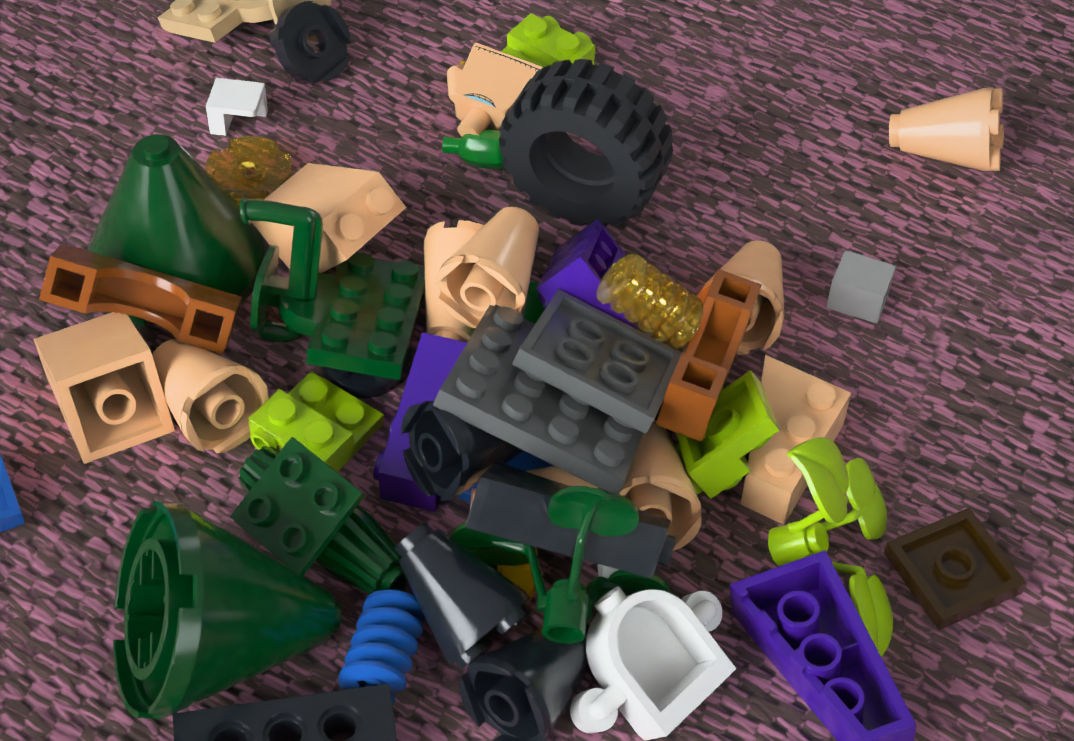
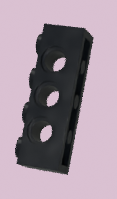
(314, 717)

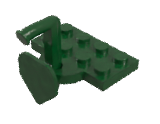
(355, 318)

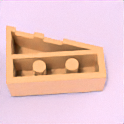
(804, 411)

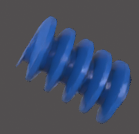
(383, 642)

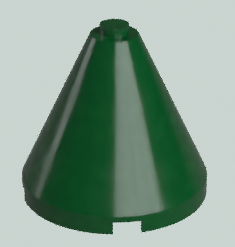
(178, 222)
(206, 612)

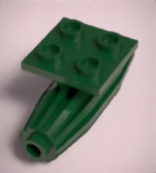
(314, 514)

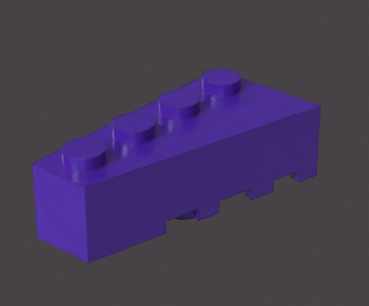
(823, 649)

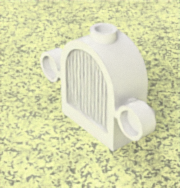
(650, 660)

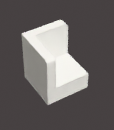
(234, 98)

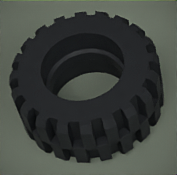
(606, 112)

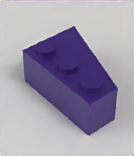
(580, 266)
(428, 372)

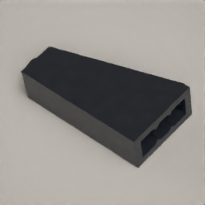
(516, 508)

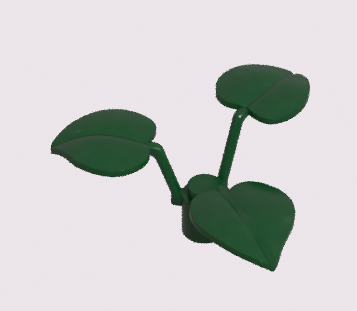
(567, 604)

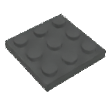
(598, 361)

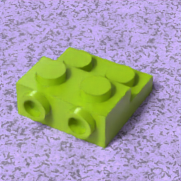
(544, 42)
(319, 417)
(738, 425)

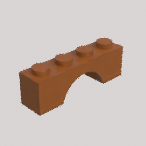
(104, 284)
(709, 356)

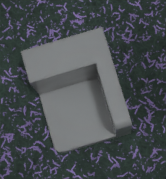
(861, 286)

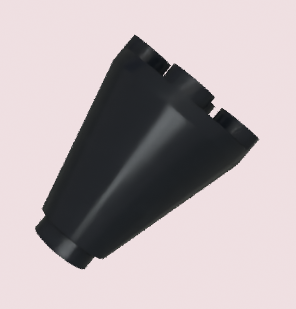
(459, 594)

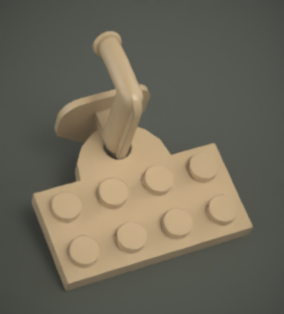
(216, 18)

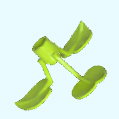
(828, 482)

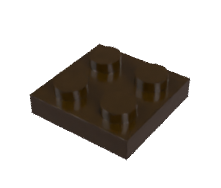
(954, 568)

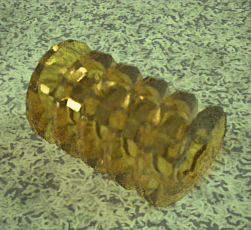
(651, 300)

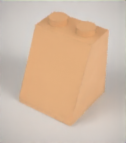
(349, 200)
(105, 385)

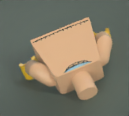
(486, 87)

